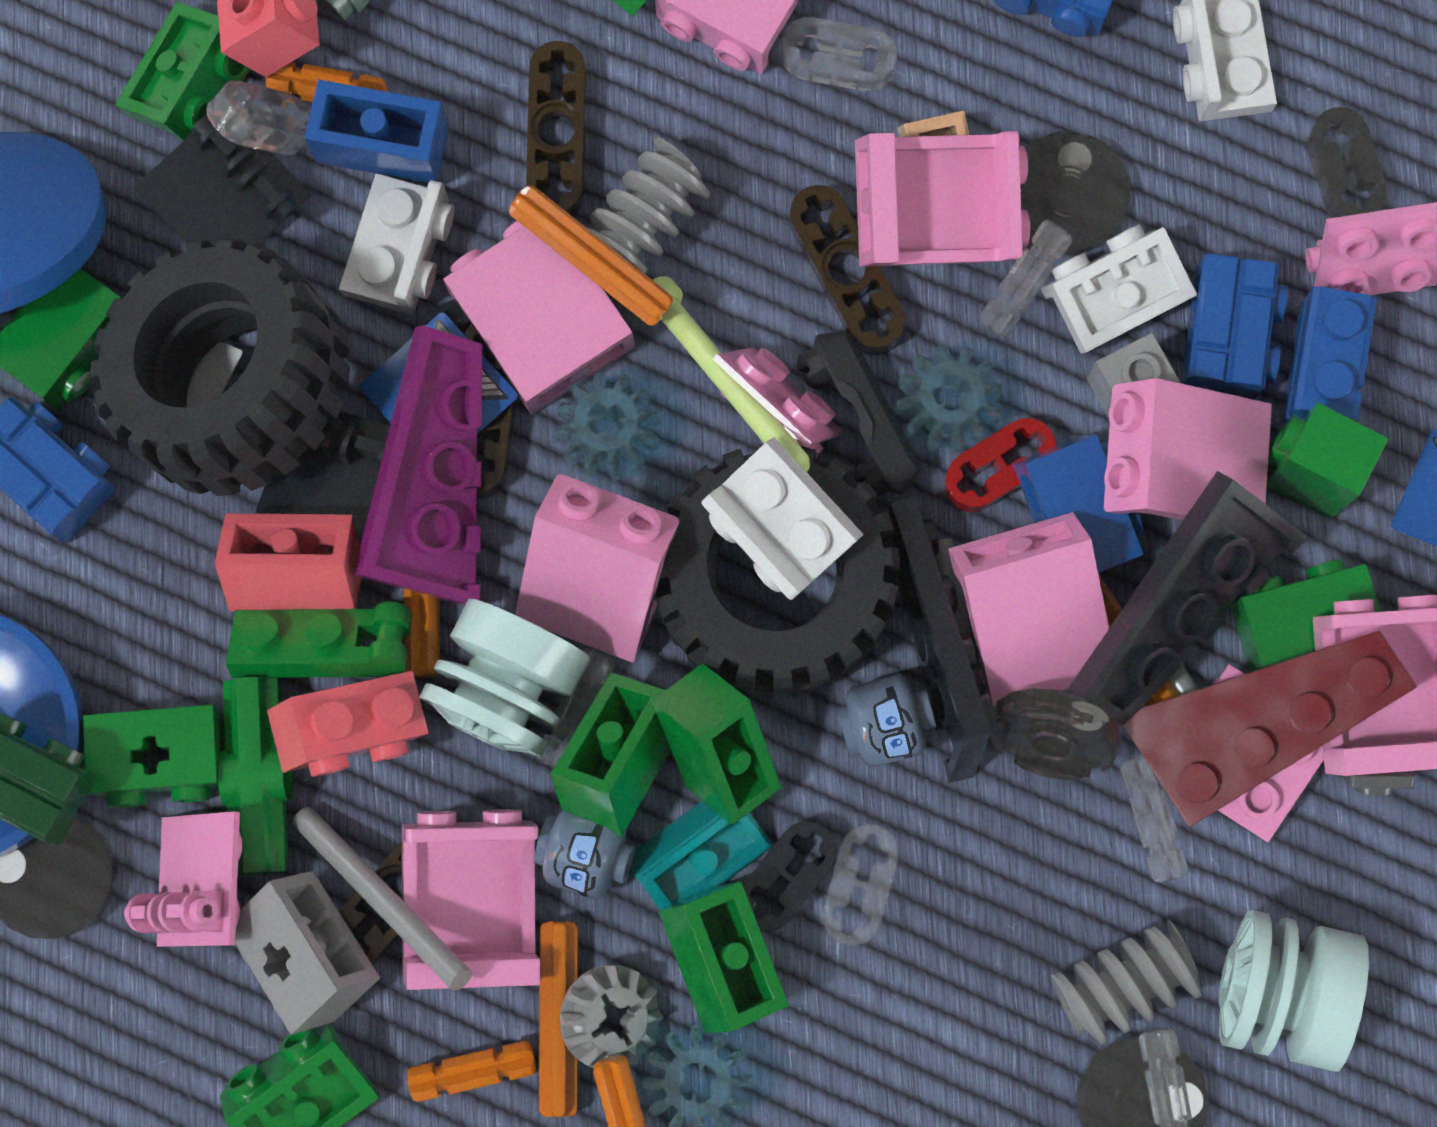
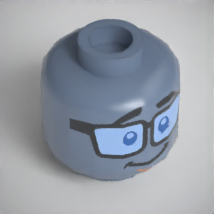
(885, 720)
(582, 855)

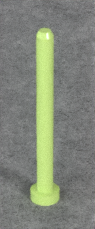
(703, 352)

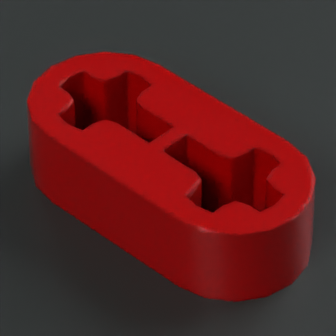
(991, 453)

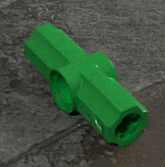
(252, 774)

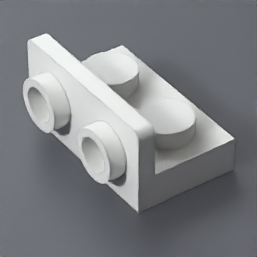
(1226, 57)
(396, 244)
(1119, 288)
(780, 519)

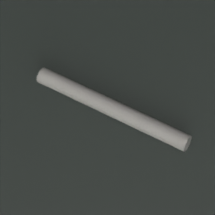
(382, 899)

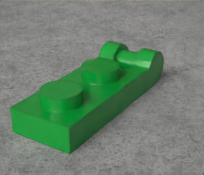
(319, 642)

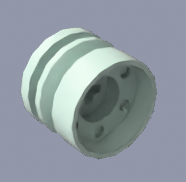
(505, 678)
(1307, 993)

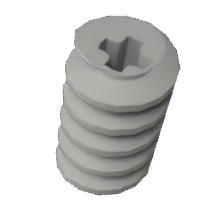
(649, 202)
(1127, 983)

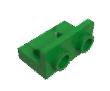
(180, 73)
(300, 1085)

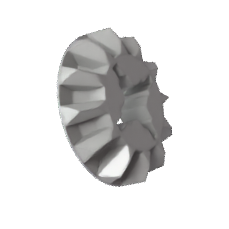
(584, 1011)

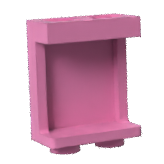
(735, 29)
(940, 199)
(538, 315)
(1173, 441)
(595, 567)
(1032, 604)
(1406, 730)
(475, 894)

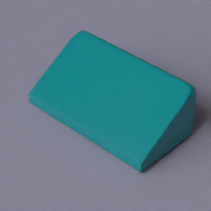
(696, 854)

